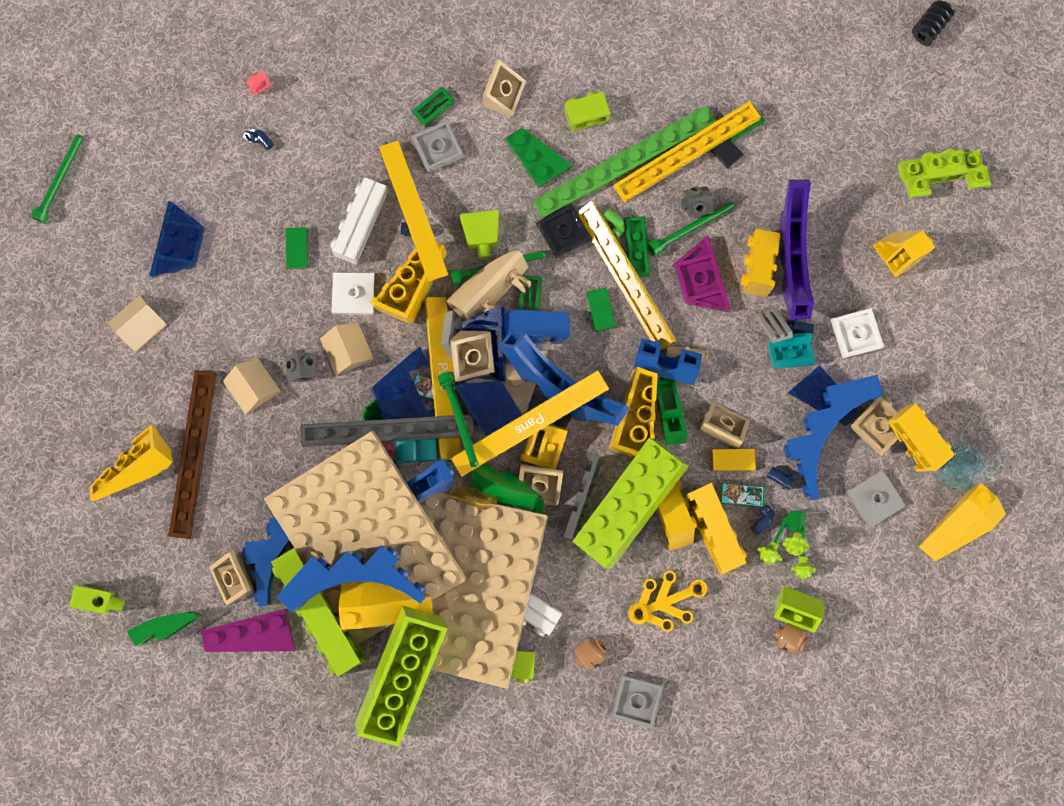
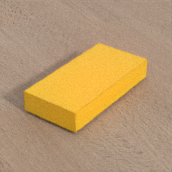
(733, 460)

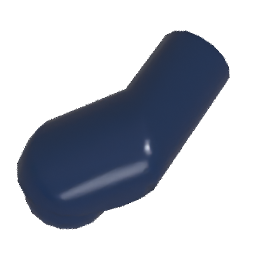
(258, 136)
(765, 522)

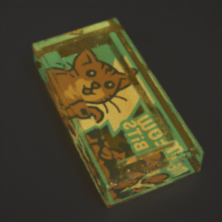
(473, 497)

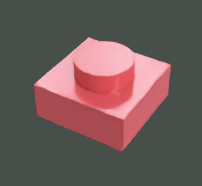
(258, 82)

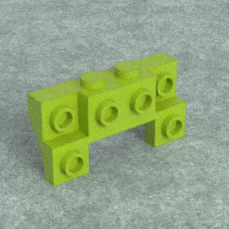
(943, 167)

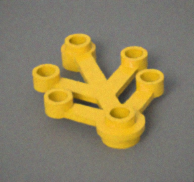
(663, 602)

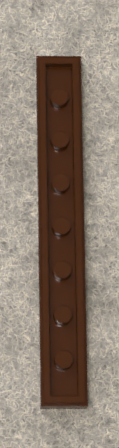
(192, 455)

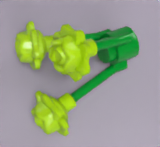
(796, 545)

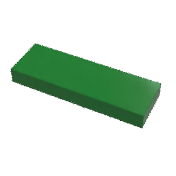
(637, 245)

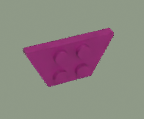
(701, 279)

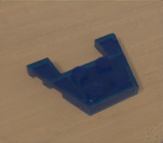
(397, 392)

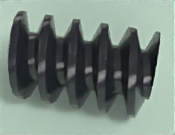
(933, 22)

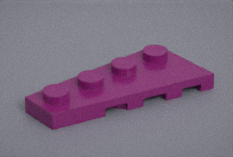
(256, 634)

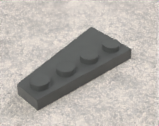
(585, 490)

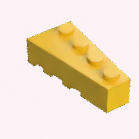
(406, 290)
(715, 529)

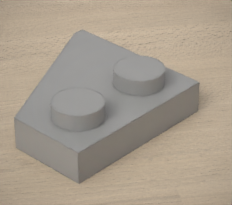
(451, 328)

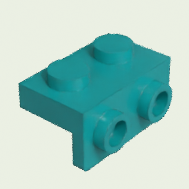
(792, 351)

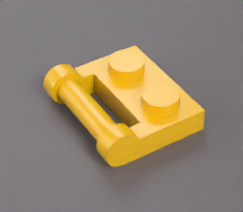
(550, 447)

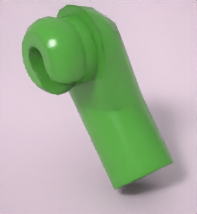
(617, 222)

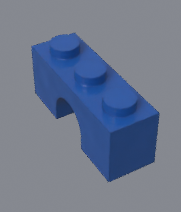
(680, 368)

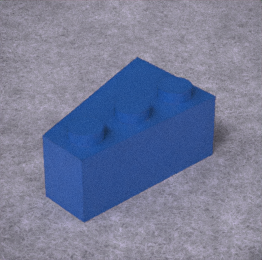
(538, 325)

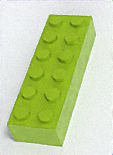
(630, 503)
(322, 621)
(400, 676)

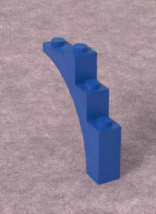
(536, 368)
(842, 399)
(432, 481)
(262, 554)
(317, 576)

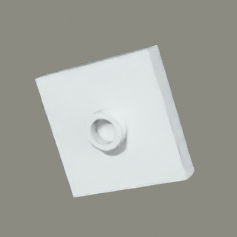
(353, 293)
(857, 333)

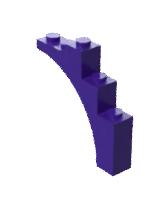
(793, 257)

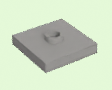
(437, 146)
(875, 499)
(637, 701)

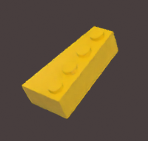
(639, 421)

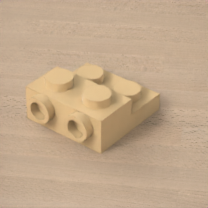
(874, 425)

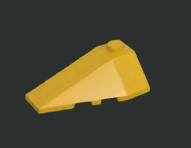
(141, 462)
(969, 519)
(374, 604)

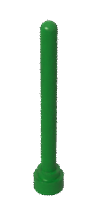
(41, 212)
(657, 246)
(458, 276)
(448, 381)

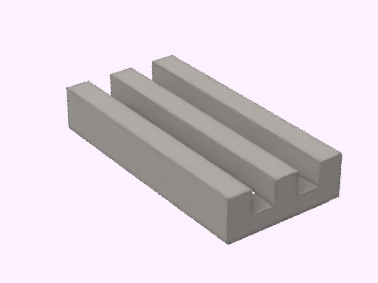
(770, 317)

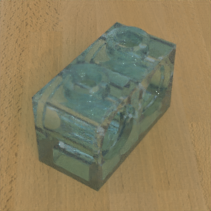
(958, 465)

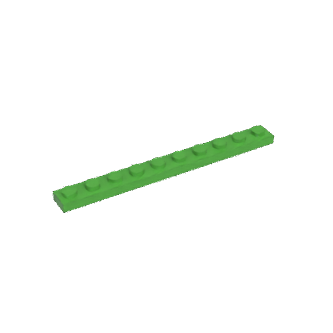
(623, 162)

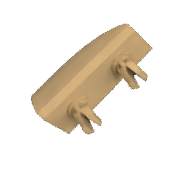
(489, 285)

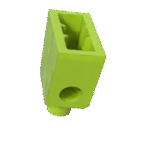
(481, 231)
(87, 597)

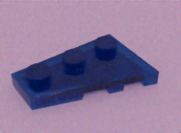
(811, 392)

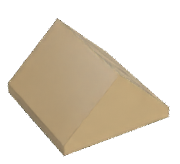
(503, 89)
(137, 323)
(346, 347)
(471, 354)
(251, 385)
(725, 425)
(544, 481)
(232, 577)

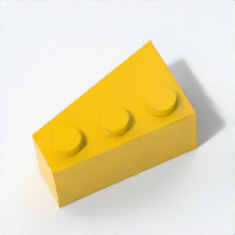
(904, 249)
(760, 262)
(921, 438)
(676, 519)

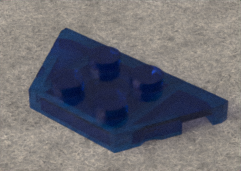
(178, 242)
(494, 323)
(489, 404)

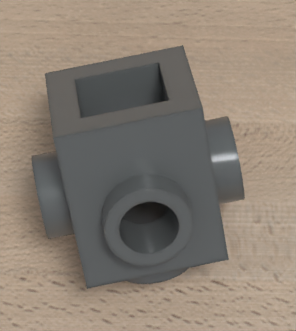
(697, 201)
(301, 366)

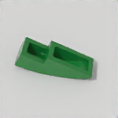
(670, 412)
(504, 487)
(161, 627)

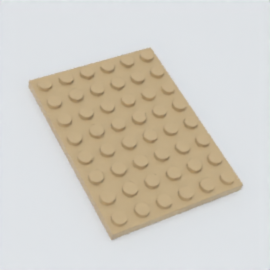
(358, 505)
(488, 609)

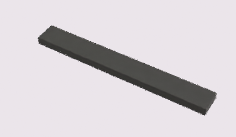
(386, 430)

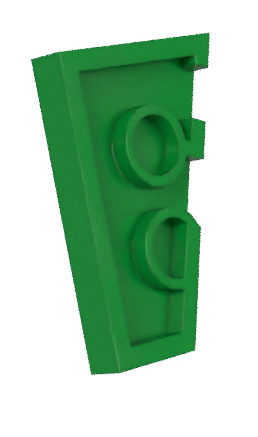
(536, 157)

